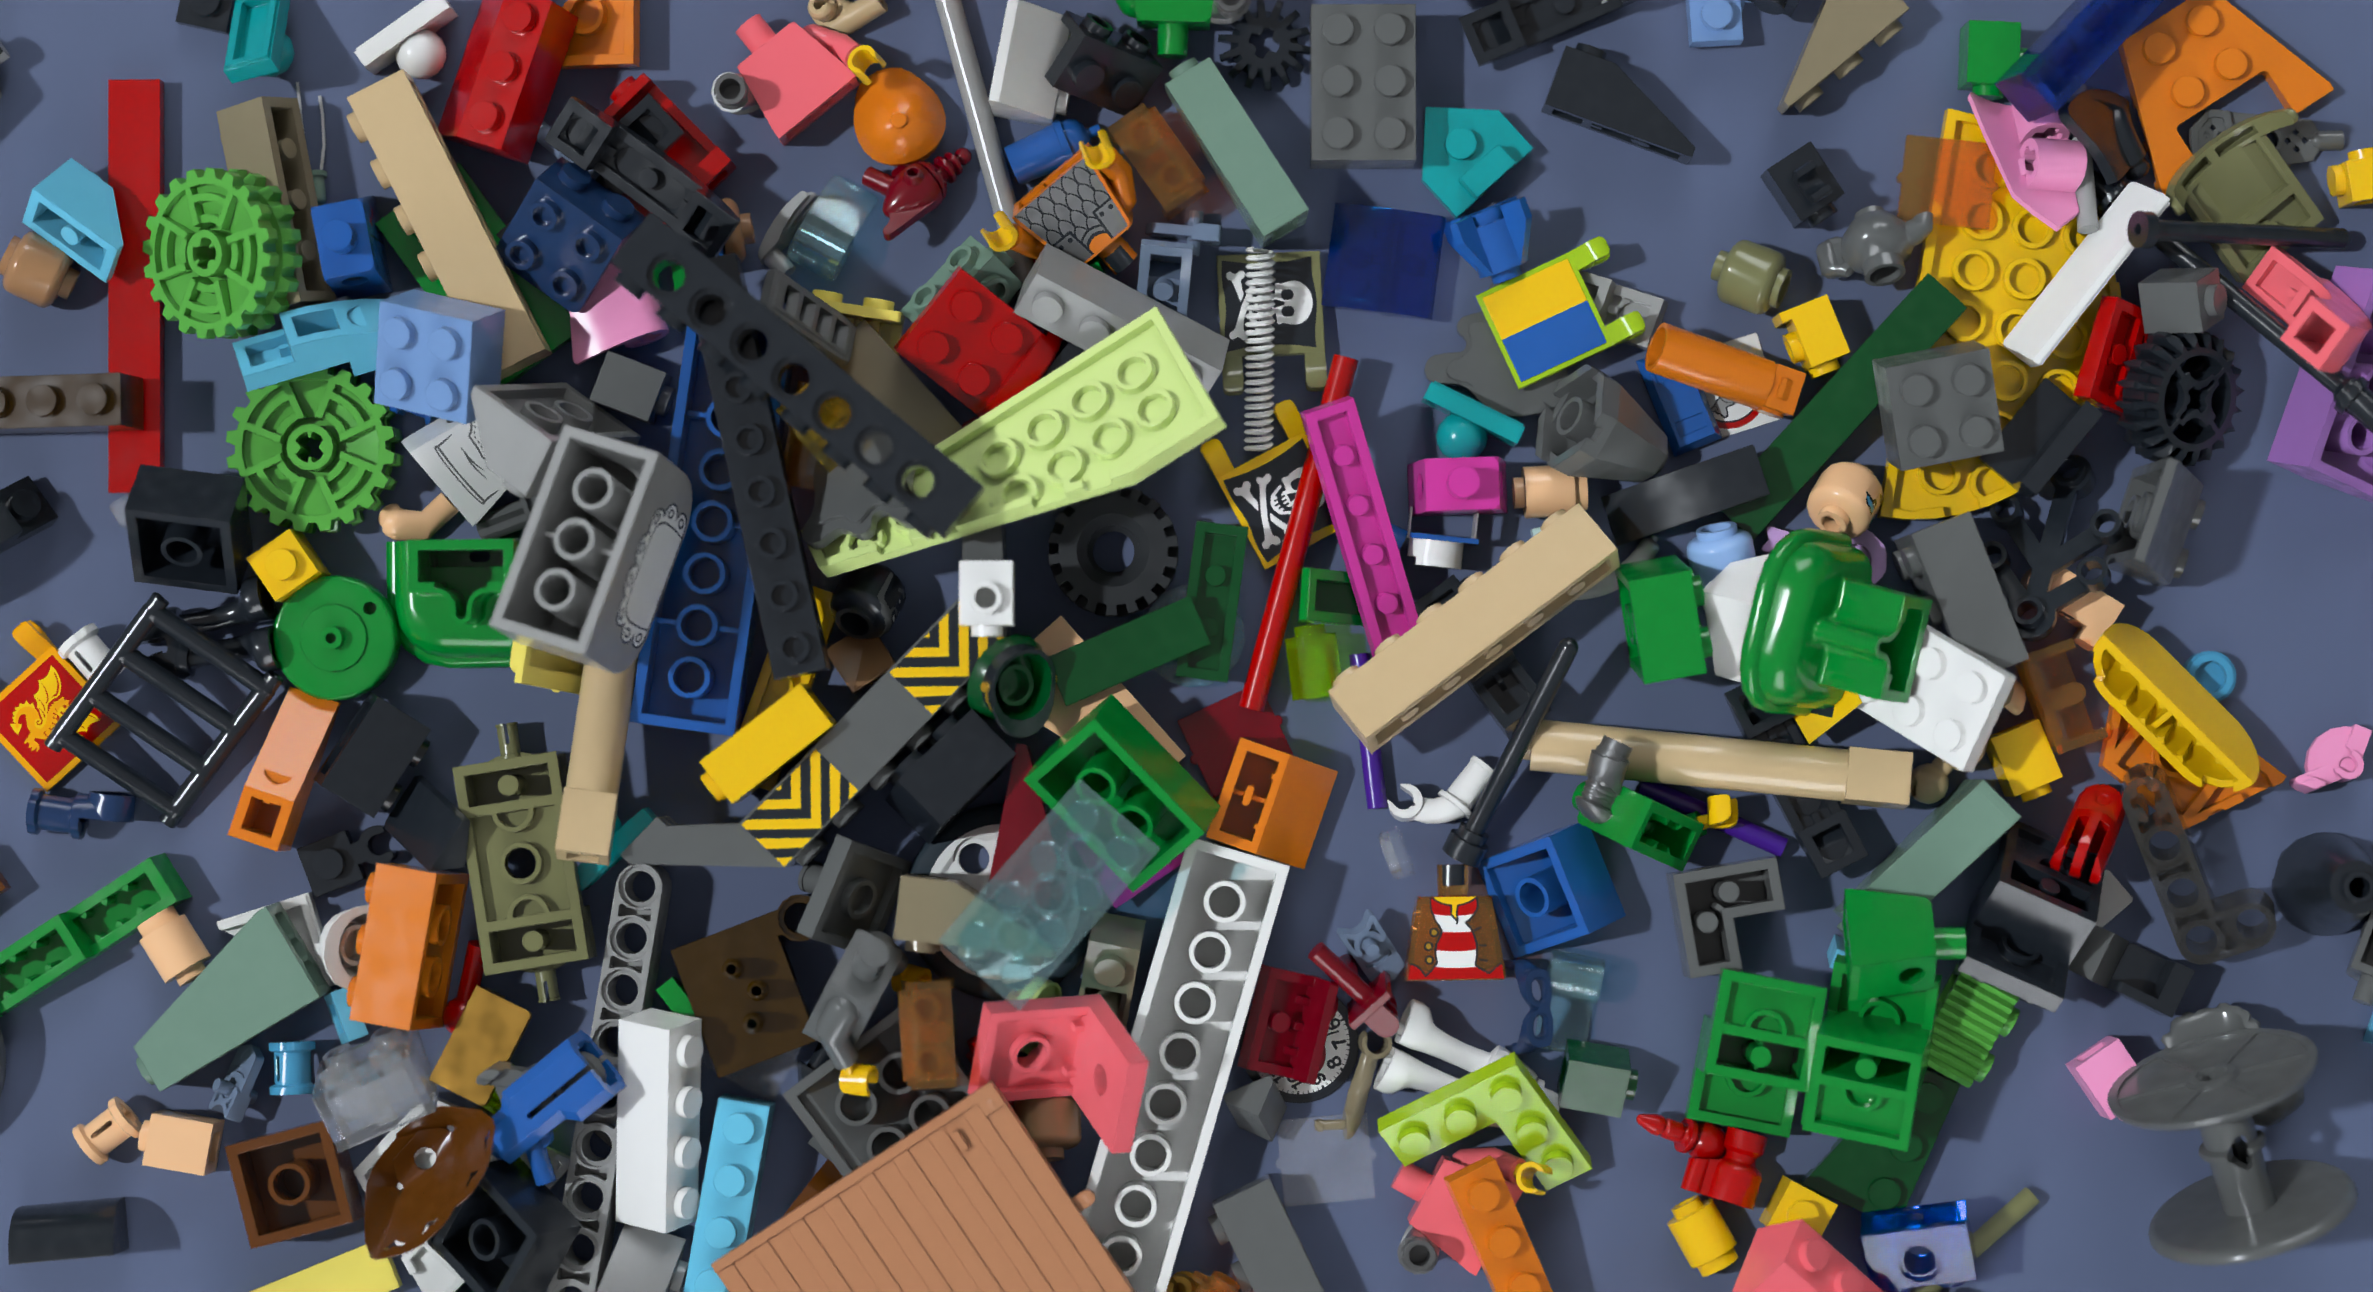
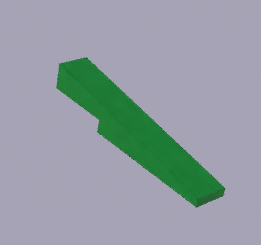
(87, 930)

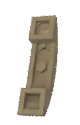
(897, 387)

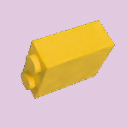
(766, 745)

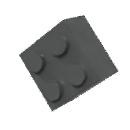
(1938, 405)

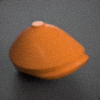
(898, 118)

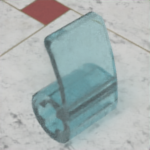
(830, 228)
(1575, 988)

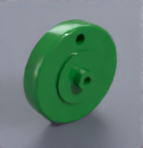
(336, 638)

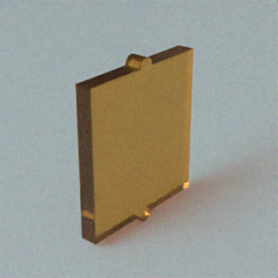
(1948, 180)

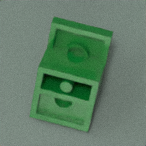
(1755, 1052)
(1870, 1064)

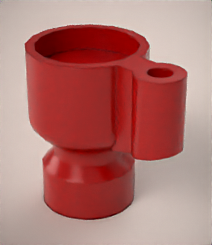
(1732, 1177)

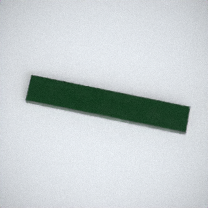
(1845, 401)

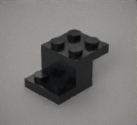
(2030, 919)

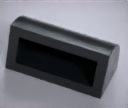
(68, 1230)

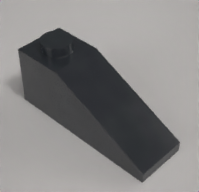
(1607, 101)

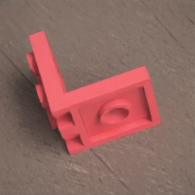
(1078, 1055)

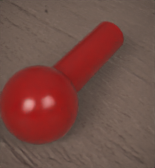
(470, 977)

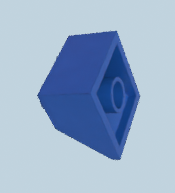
(1551, 889)

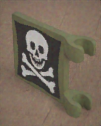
(1296, 316)

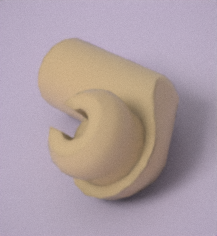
(844, 14)

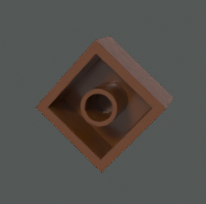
(293, 1184)

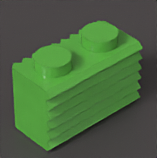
(1967, 1026)

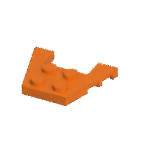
(2196, 59)

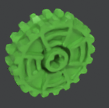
(222, 253)
(310, 490)

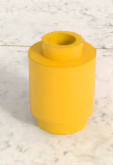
(1703, 1235)

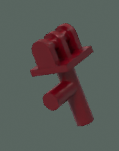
(1370, 1002)

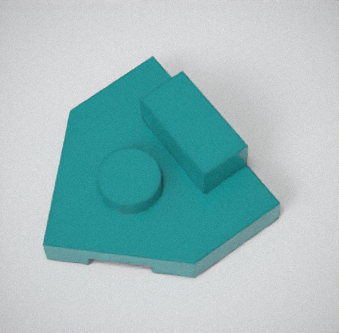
(1467, 154)

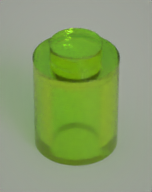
(1312, 661)

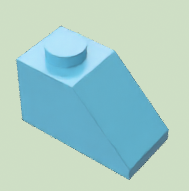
(78, 217)

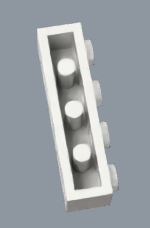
(658, 1120)

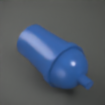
(1047, 148)

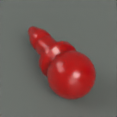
(1697, 1139)

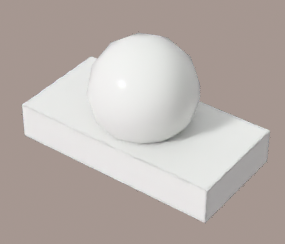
(410, 41)

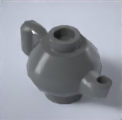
(1874, 246)

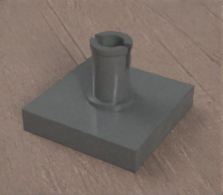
(850, 891)

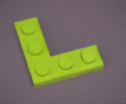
(1495, 1093)

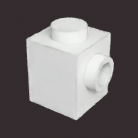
(986, 597)

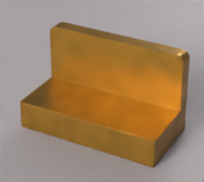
(483, 1036)

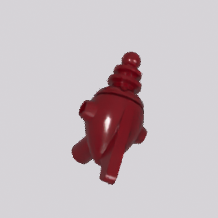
(914, 188)

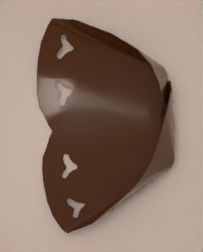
(428, 1192)

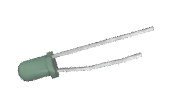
(318, 175)

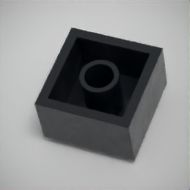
(188, 529)
(954, 772)
(507, 1232)

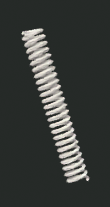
(1265, 332)

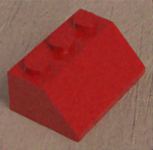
(507, 76)

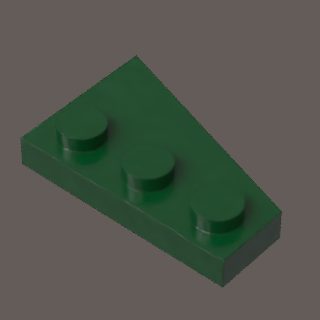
(1879, 1176)

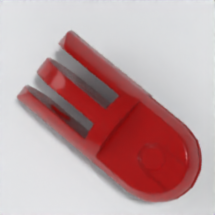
(2091, 828)

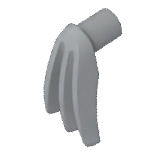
(783, 230)

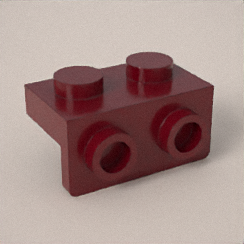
(1289, 1024)

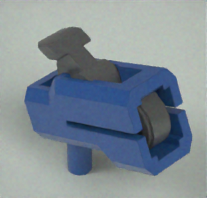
(542, 1096)

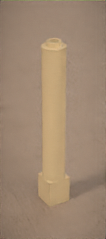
(1734, 764)
(595, 766)

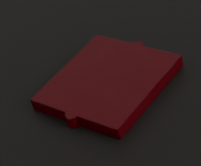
(1216, 732)

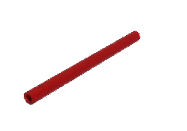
(1291, 556)

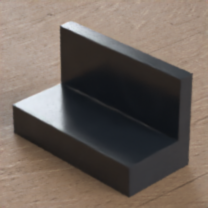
(2041, 438)

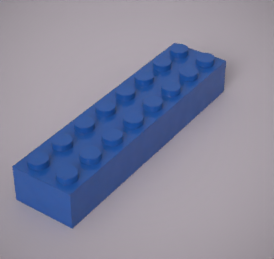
(704, 629)

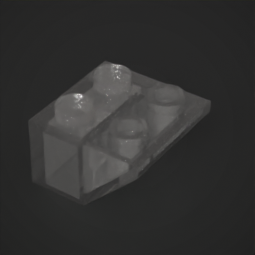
(374, 1086)

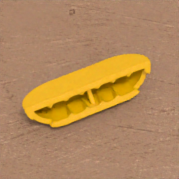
(2172, 710)

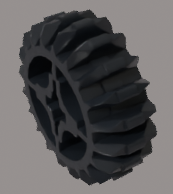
(2164, 396)

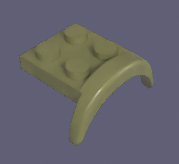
(2245, 182)

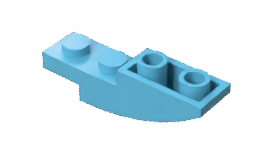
(312, 342)

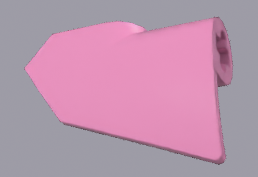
(2034, 159)
(614, 319)

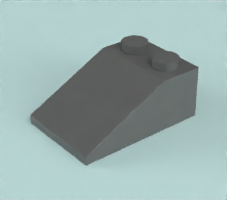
(2157, 515)

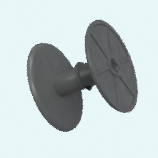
(2248, 1203)

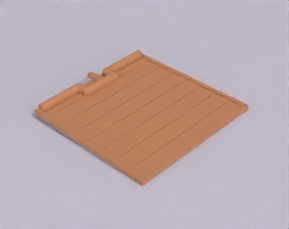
(938, 1211)

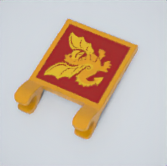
(37, 702)

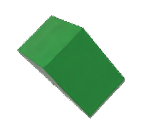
(1327, 598)

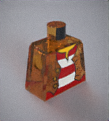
(1453, 933)

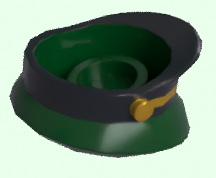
(1013, 685)

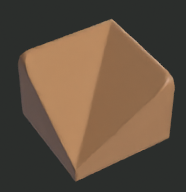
(860, 661)

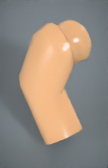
(416, 525)

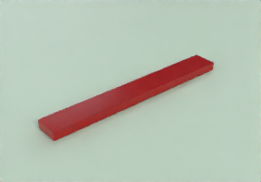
(133, 316)

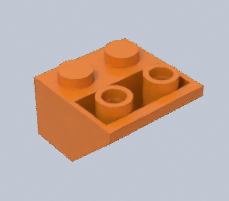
(1272, 803)

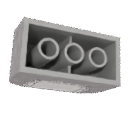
(595, 552)

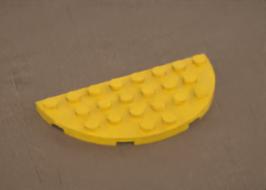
(1998, 280)

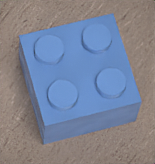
(436, 353)

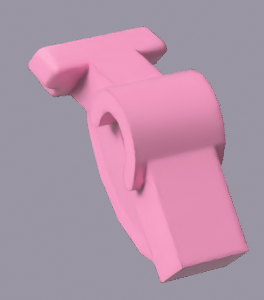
(2333, 758)

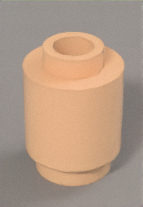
(1546, 490)
(173, 946)

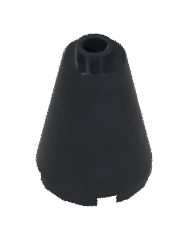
(2324, 884)

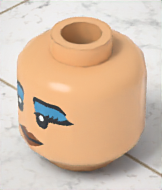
(1845, 499)

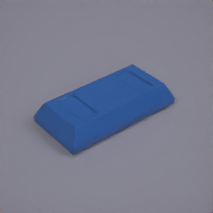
(1681, 411)

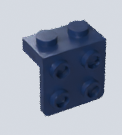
(567, 233)

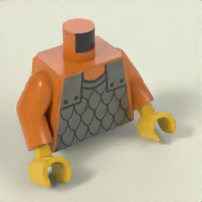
(1076, 210)

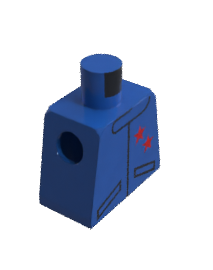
(352, 247)

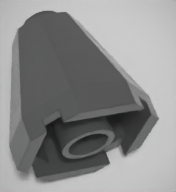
(1599, 431)

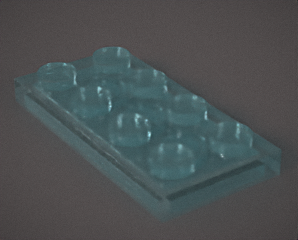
(1049, 895)

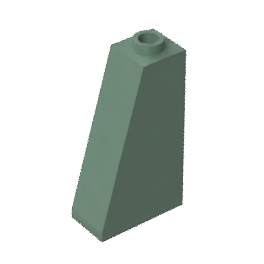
(1236, 151)
(1943, 843)
(240, 994)

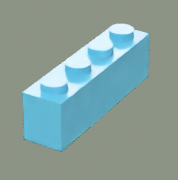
(729, 1186)

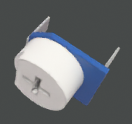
(1438, 549)

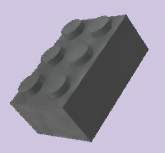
(1362, 86)
(1955, 572)

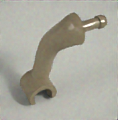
(1358, 1089)

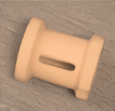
(107, 1130)

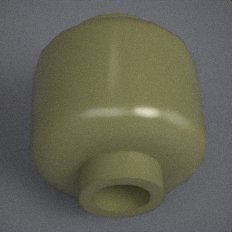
(1751, 277)

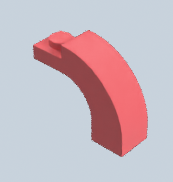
(2320, 317)

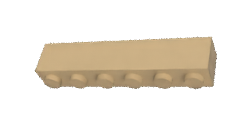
(442, 210)
(1473, 627)

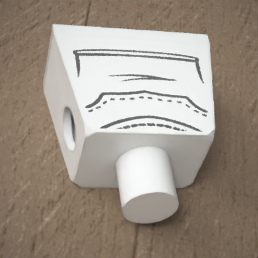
(457, 464)

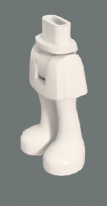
(1419, 1033)

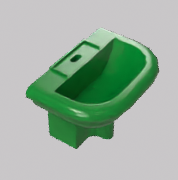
(449, 599)
(1827, 628)

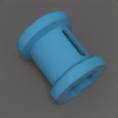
(292, 1067)

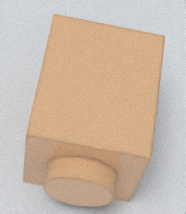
(181, 1142)

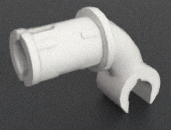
(1452, 803)

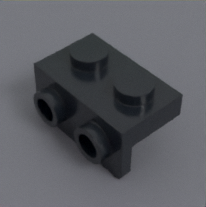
(1104, 64)

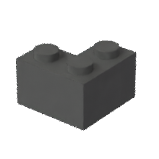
(1709, 900)

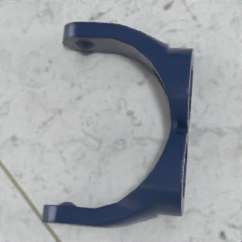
(1525, 974)

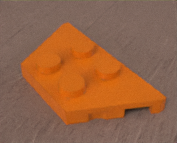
(2128, 748)

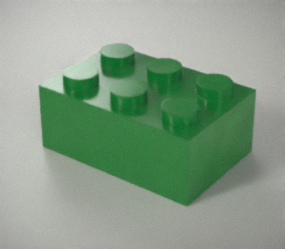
(1132, 775)

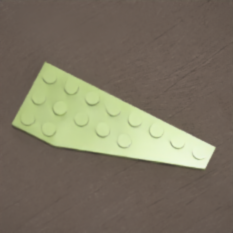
(1063, 439)

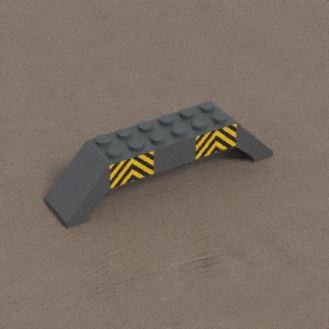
(848, 759)

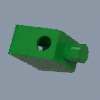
(1893, 943)

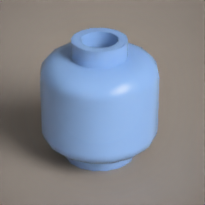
(1717, 547)

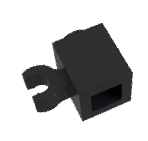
(1803, 186)

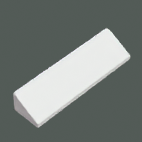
(2081, 277)

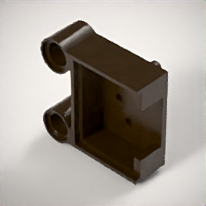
(728, 999)

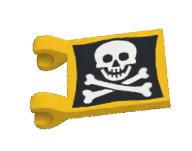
(1266, 486)

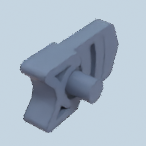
(1194, 233)
(1371, 947)
(236, 1091)

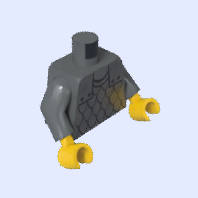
(851, 1000)

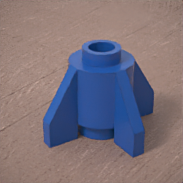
(1493, 238)

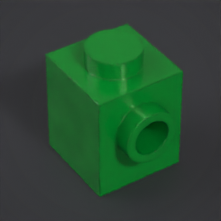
(1986, 54)

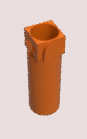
(1724, 371)

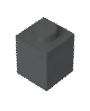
(2182, 300)
(633, 389)

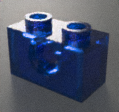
(1938, 1227)

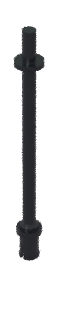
(2348, 392)

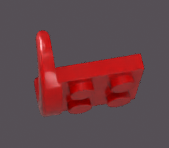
(977, 345)

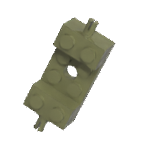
(530, 920)

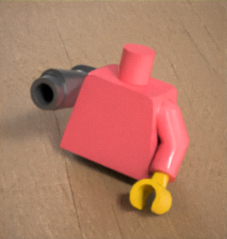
(792, 74)
(1434, 1216)

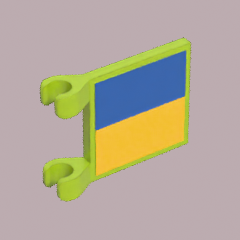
(1549, 317)

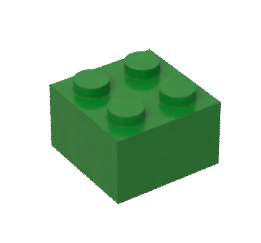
(1662, 619)

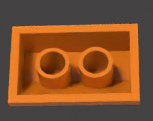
(407, 946)

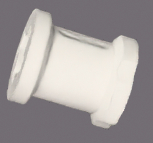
(85, 649)

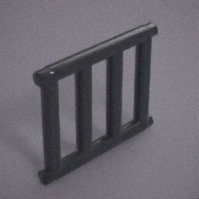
(125, 654)

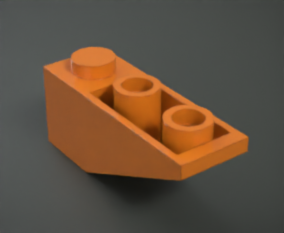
(284, 772)

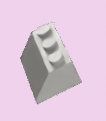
(523, 425)

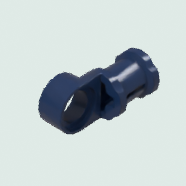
(73, 813)

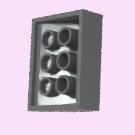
(860, 1127)

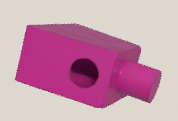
(1457, 486)

